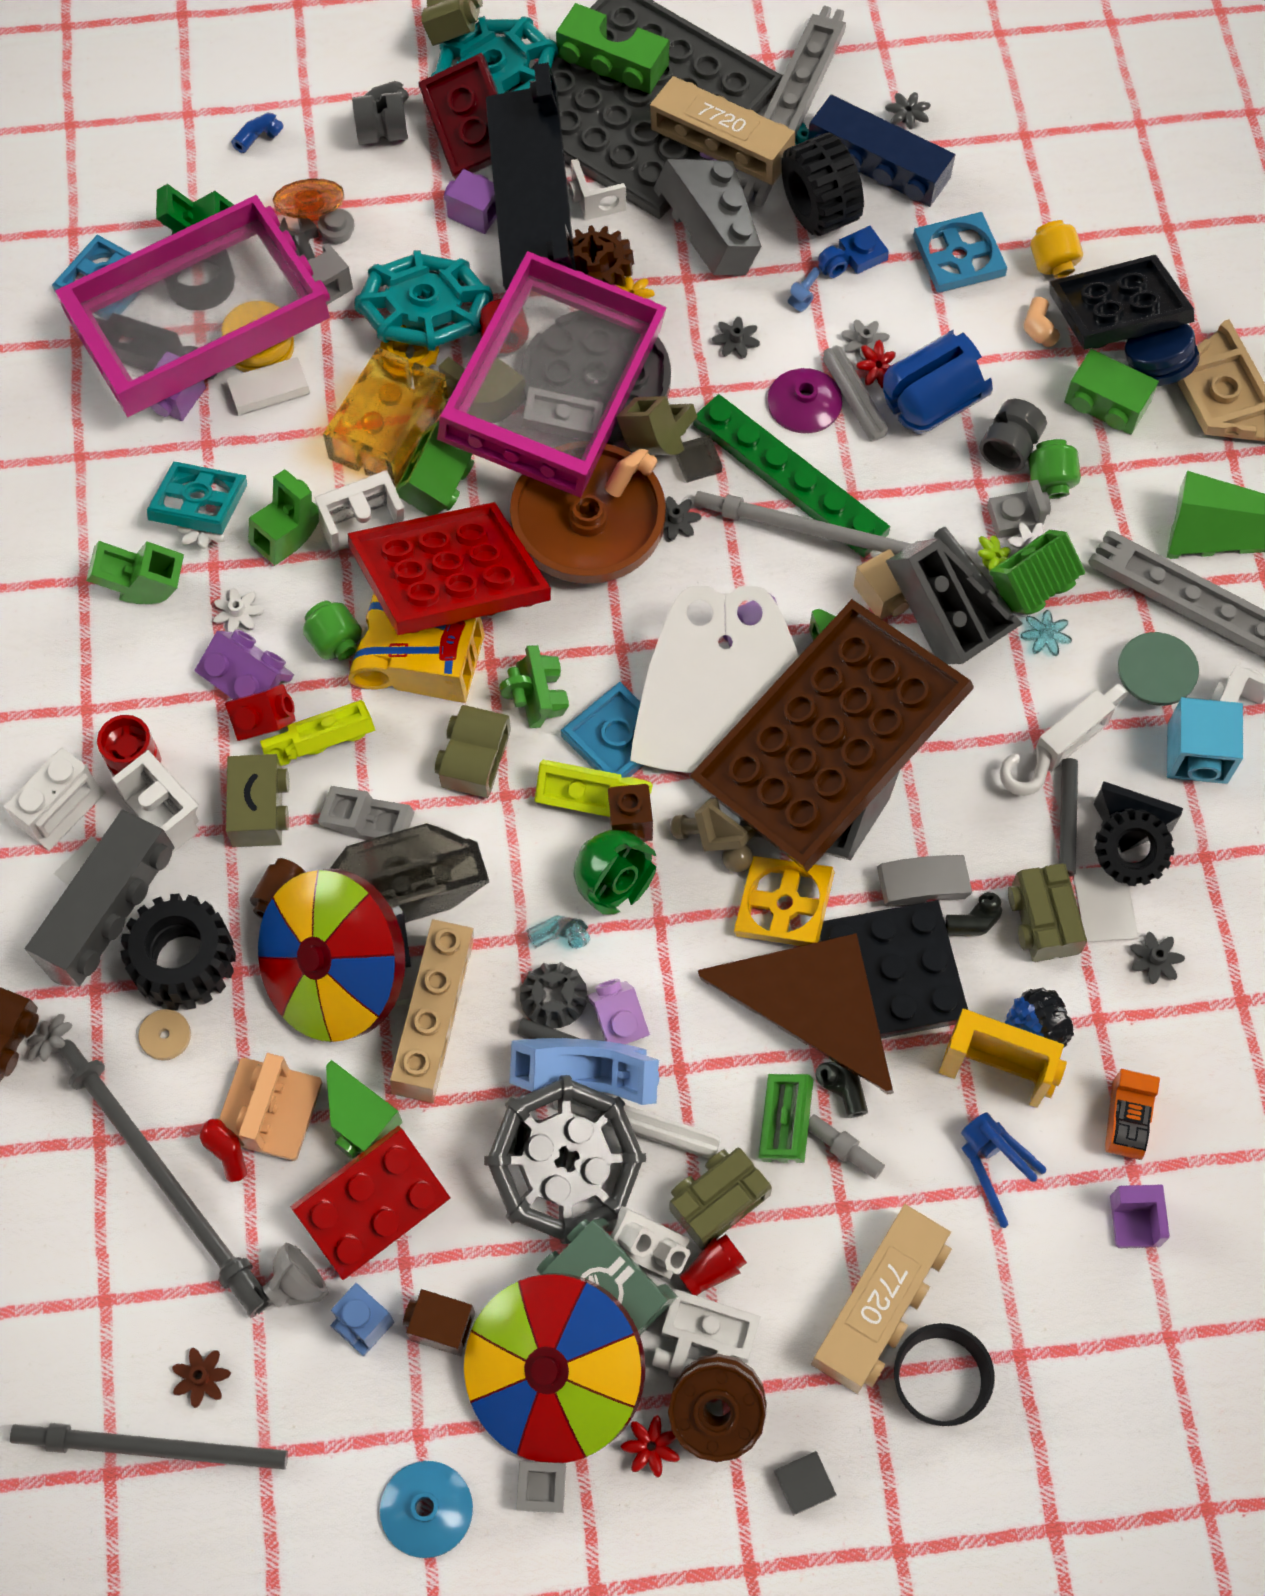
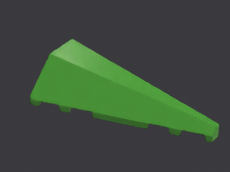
(1216, 518)

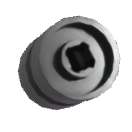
(379, 118)
(1013, 435)

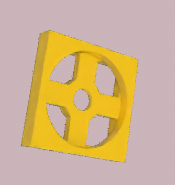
(778, 932)

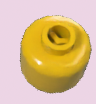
(1056, 249)

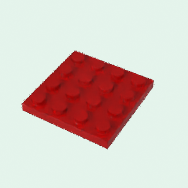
(448, 568)

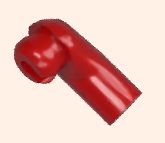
(226, 1147)

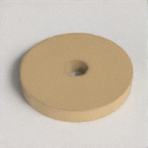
(162, 1021)

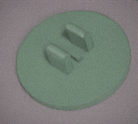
(1158, 668)

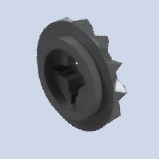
(553, 1013)

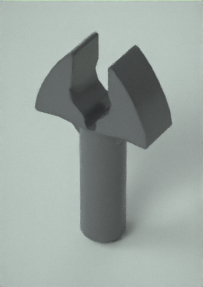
(307, 231)

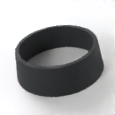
(972, 1345)

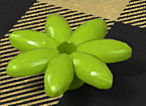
(992, 553)

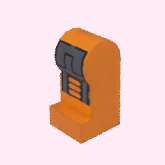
(1130, 1113)

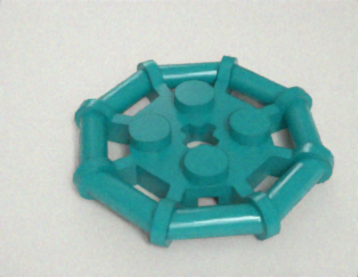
(508, 52)
(443, 294)

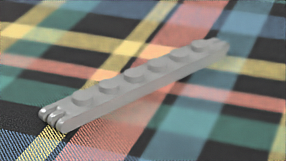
(799, 84)
(1181, 591)

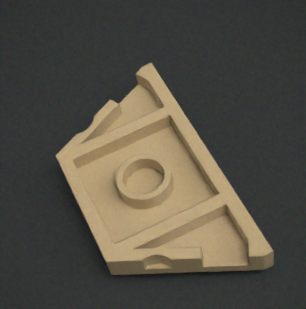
(1226, 388)

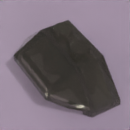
(418, 868)

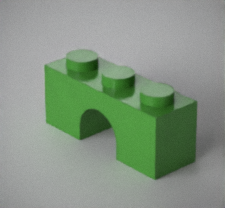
(634, 62)

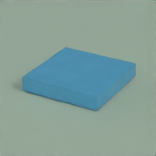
(606, 732)

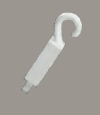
(1065, 738)

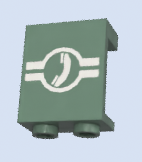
(601, 1260)

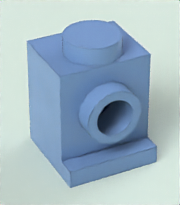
(360, 1319)

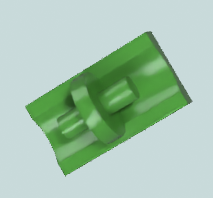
(529, 687)

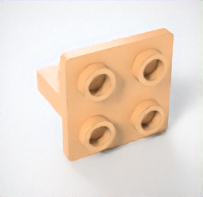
(270, 1106)

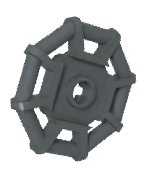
(542, 1147)

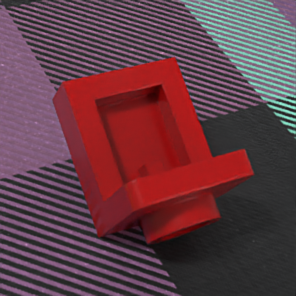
(261, 712)

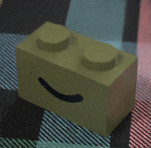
(255, 800)

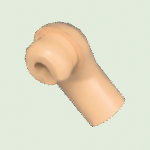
(1038, 326)
(625, 469)

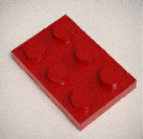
(370, 1202)

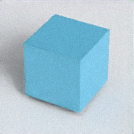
(1205, 740)

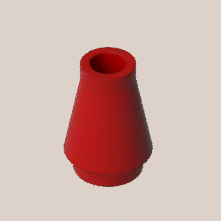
(714, 1265)

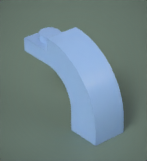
(593, 1063)

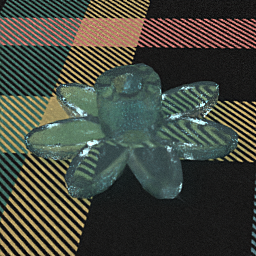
(1046, 633)

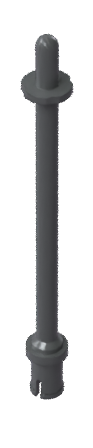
(234, 1271)

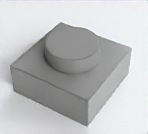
(541, 1487)

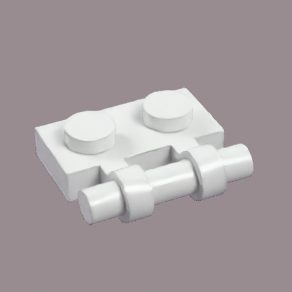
(705, 1326)

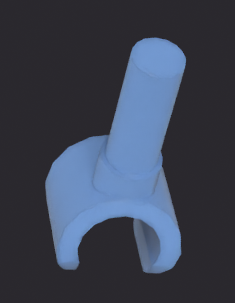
(800, 293)

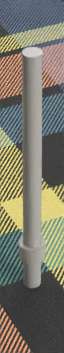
(735, 507)

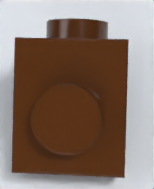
(631, 810)

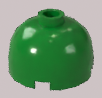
(613, 869)

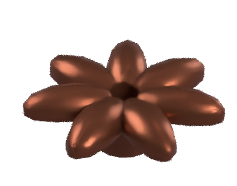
(206, 1382)

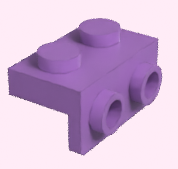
(239, 666)

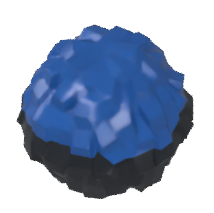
(1042, 1014)

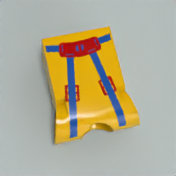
(427, 662)

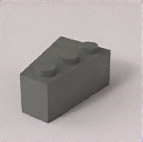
(713, 210)

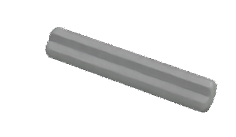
(855, 393)

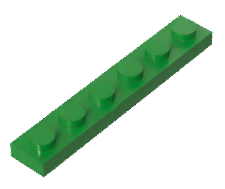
(786, 470)

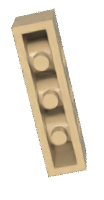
(432, 1011)

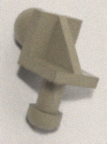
(716, 834)

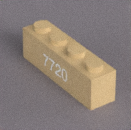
(721, 129)
(881, 1298)

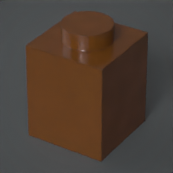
(439, 1322)

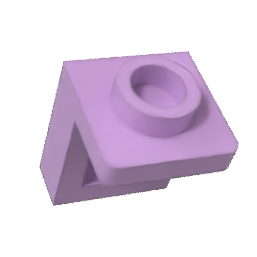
(618, 1012)

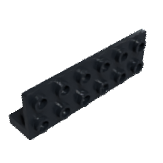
(530, 174)

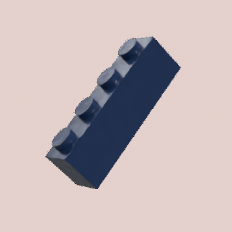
(885, 150)

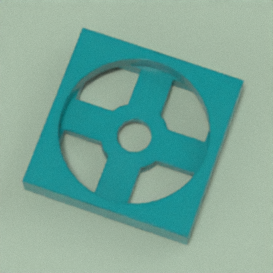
(202, 481)

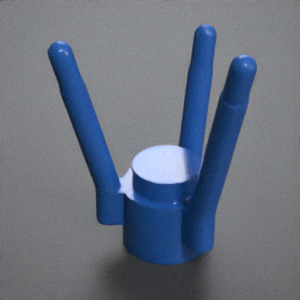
(989, 1138)

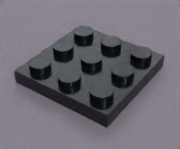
(1121, 302)
(906, 966)

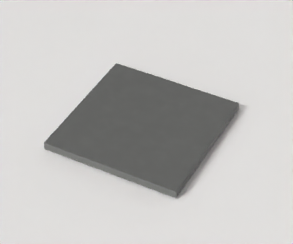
(610, 122)

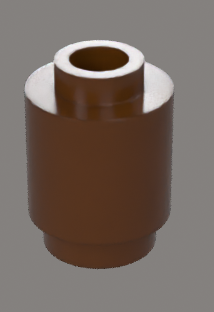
(272, 880)

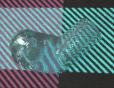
(561, 927)

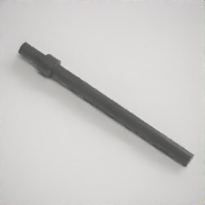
(61, 1438)

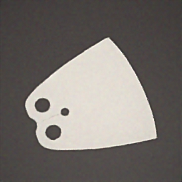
(698, 688)

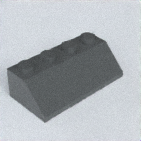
(100, 899)

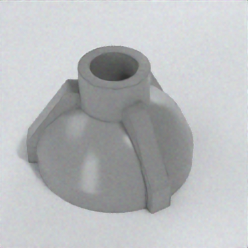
(294, 1279)

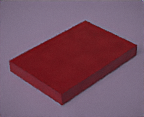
(460, 114)

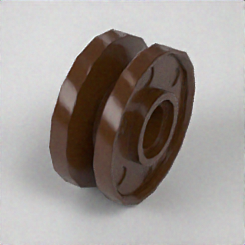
(711, 1435)

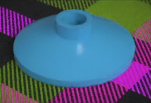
(429, 1534)

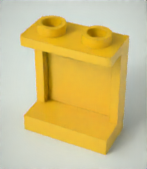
(1007, 1050)

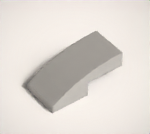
(361, 816)
(924, 878)

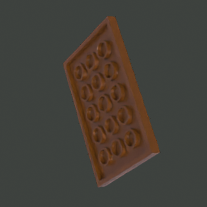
(831, 733)

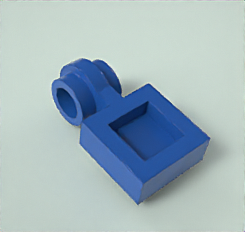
(859, 249)

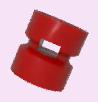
(123, 741)

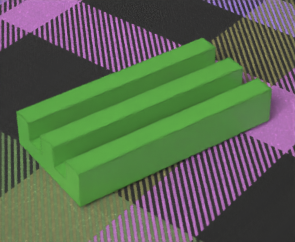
(801, 1123)

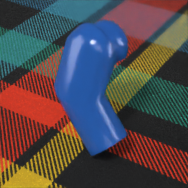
(253, 129)

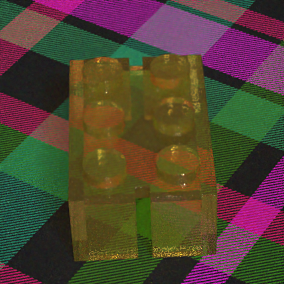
(385, 416)

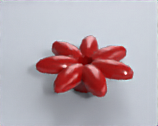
(876, 362)
(652, 1436)

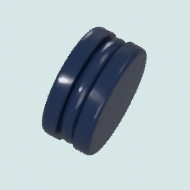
(1164, 354)

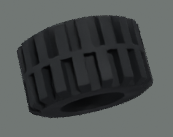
(822, 184)
(161, 925)

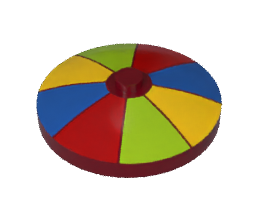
(331, 955)
(554, 1368)

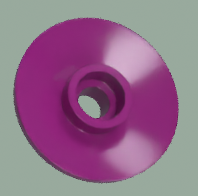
(805, 412)

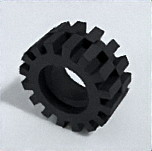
(1152, 864)

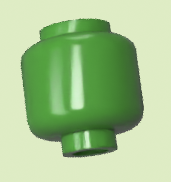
(1055, 467)
(332, 630)

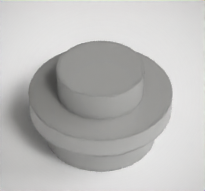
(336, 226)

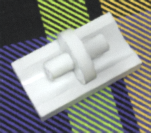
(651, 1243)

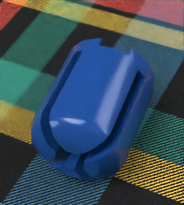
(935, 382)

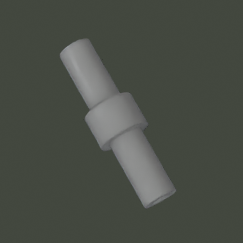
(845, 1146)

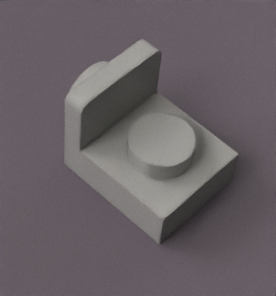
(1024, 507)

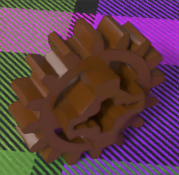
(610, 252)

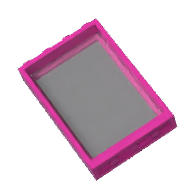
(194, 304)
(551, 374)

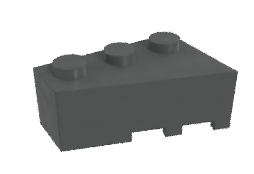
(949, 602)

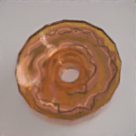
(308, 198)

